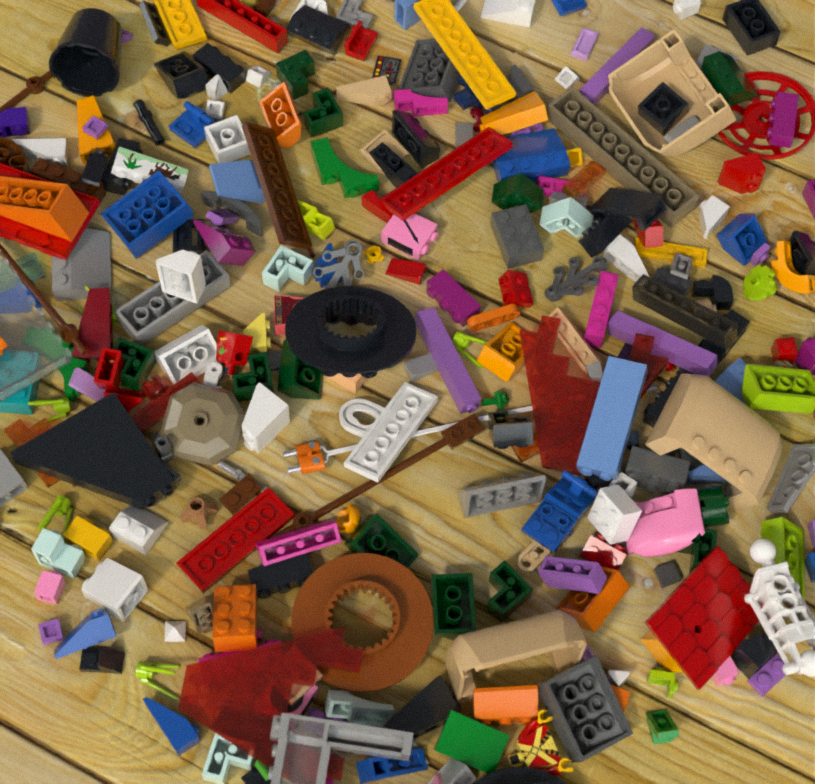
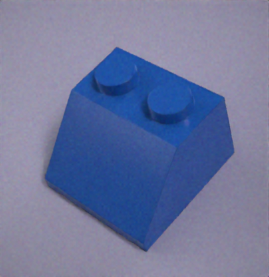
(742, 237)

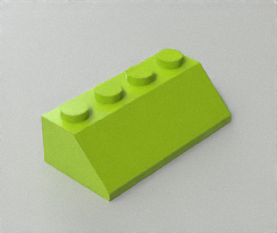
(778, 389)
(789, 546)

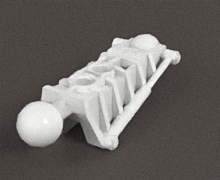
(772, 612)

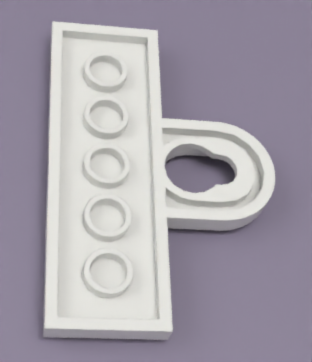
(389, 433)

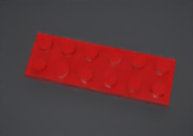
(235, 540)

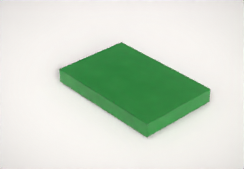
(471, 742)

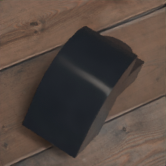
(717, 289)

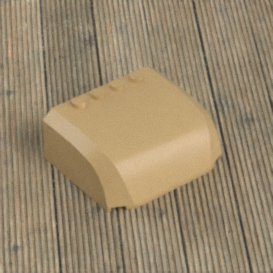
(672, 64)
(720, 435)
(508, 642)

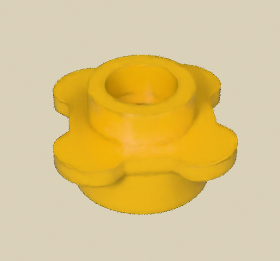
(373, 250)

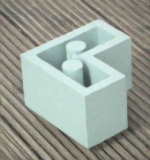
(566, 215)
(286, 265)
(56, 555)
(221, 757)

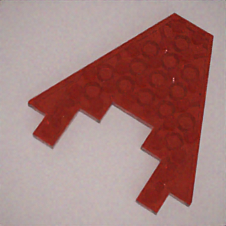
(566, 402)
(246, 689)

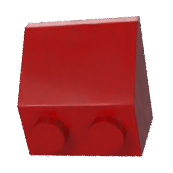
(742, 173)

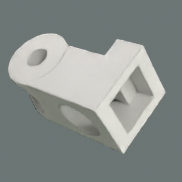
(213, 375)

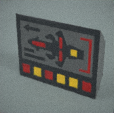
(388, 67)

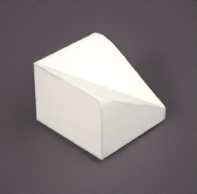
(216, 88)

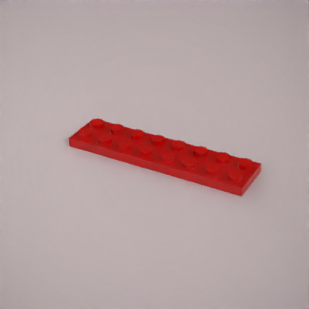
(445, 173)

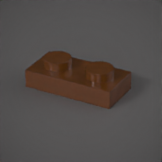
(240, 494)

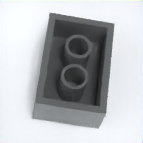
(517, 236)
(656, 472)

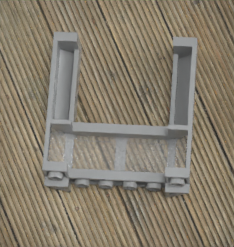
(307, 743)

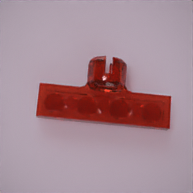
(158, 394)

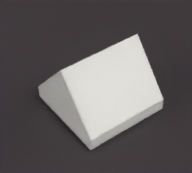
(617, 677)

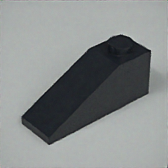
(95, 166)

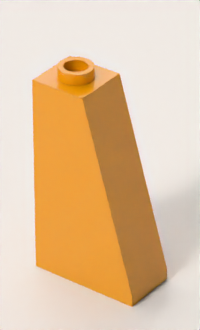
(86, 109)
(516, 115)

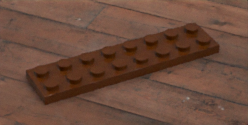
(276, 186)

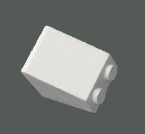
(264, 419)
(115, 588)

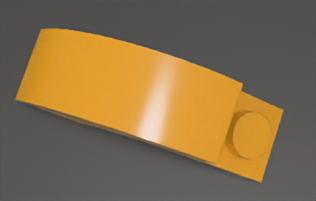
(787, 273)

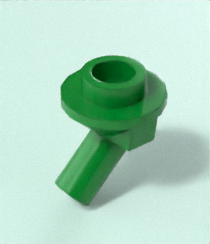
(501, 399)

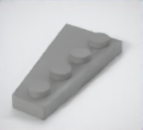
(793, 478)

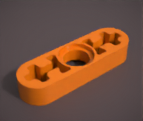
(493, 317)

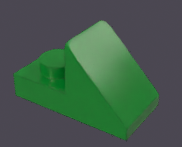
(661, 726)

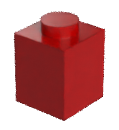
(784, 350)

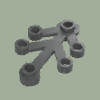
(341, 268)
(575, 280)

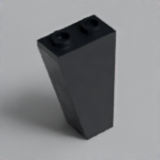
(426, 710)

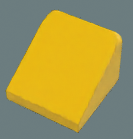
(575, 157)

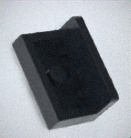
(672, 281)

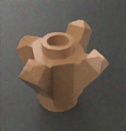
(198, 511)

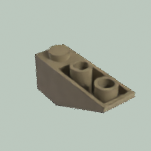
(201, 615)

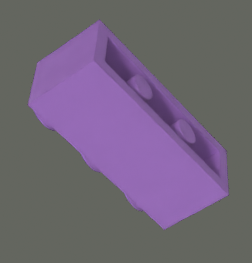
(572, 574)

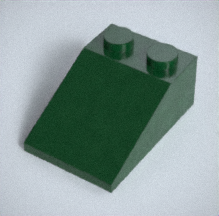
(379, 538)

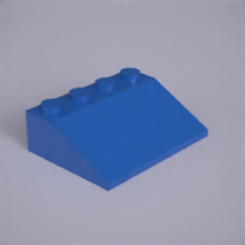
(533, 156)
(147, 214)

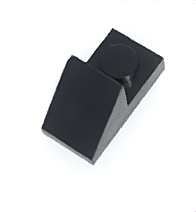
(102, 661)

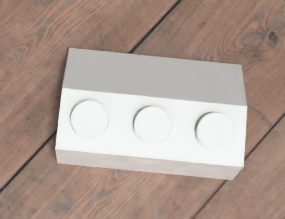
(182, 275)
(187, 354)

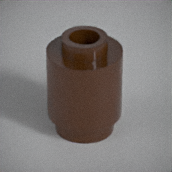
(264, 6)

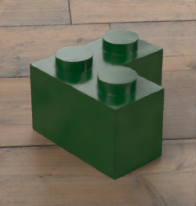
(295, 72)
(325, 114)
(517, 191)
(137, 363)
(245, 383)
(700, 547)
(511, 589)

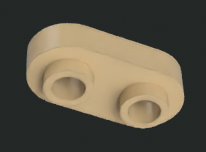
(532, 557)

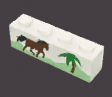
(140, 167)

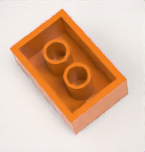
(235, 618)

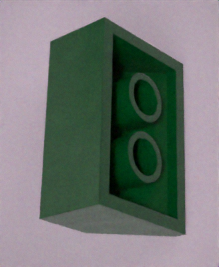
(727, 78)
(298, 378)
(453, 604)

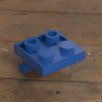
(191, 124)
(572, 494)
(549, 525)

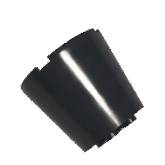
(88, 53)

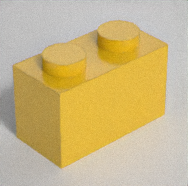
(90, 538)

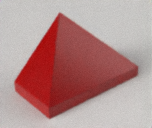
(128, 397)

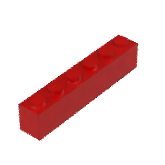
(248, 22)

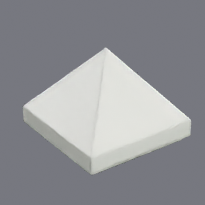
(175, 631)

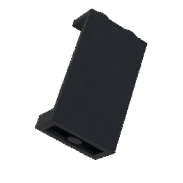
(642, 205)

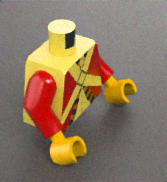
(538, 749)

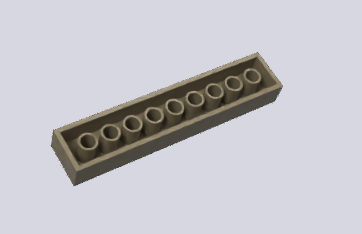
(620, 154)

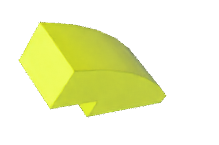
(316, 222)

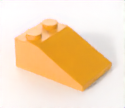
(503, 353)

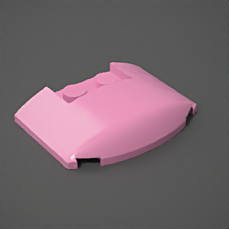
(667, 524)

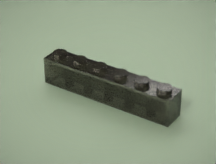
(685, 311)

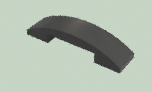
(235, 206)

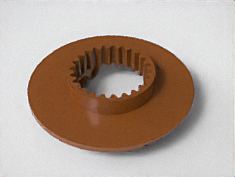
(410, 610)

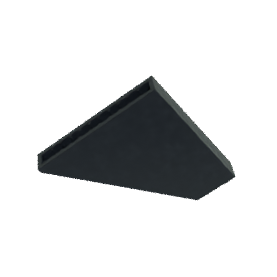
(102, 454)

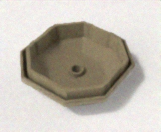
(216, 436)

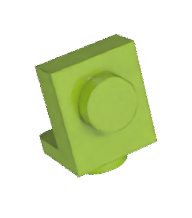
(661, 677)

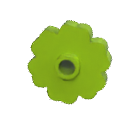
(759, 283)

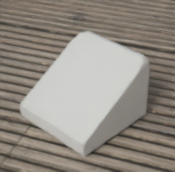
(257, 75)
(567, 78)
(215, 109)

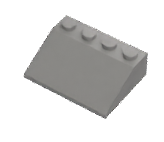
(86, 266)
(501, 494)

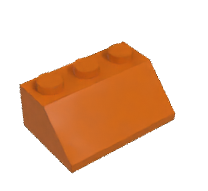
(282, 115)
(593, 608)
(505, 705)

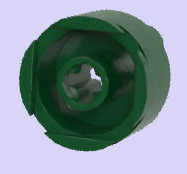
(713, 506)

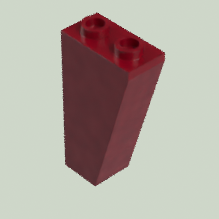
(96, 324)

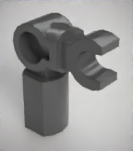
(162, 447)

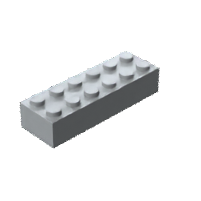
(157, 311)

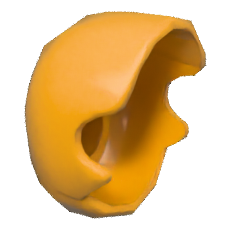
(348, 519)

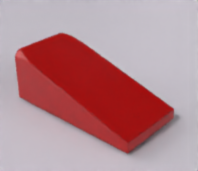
(371, 202)
(406, 270)

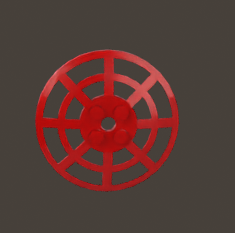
(760, 109)

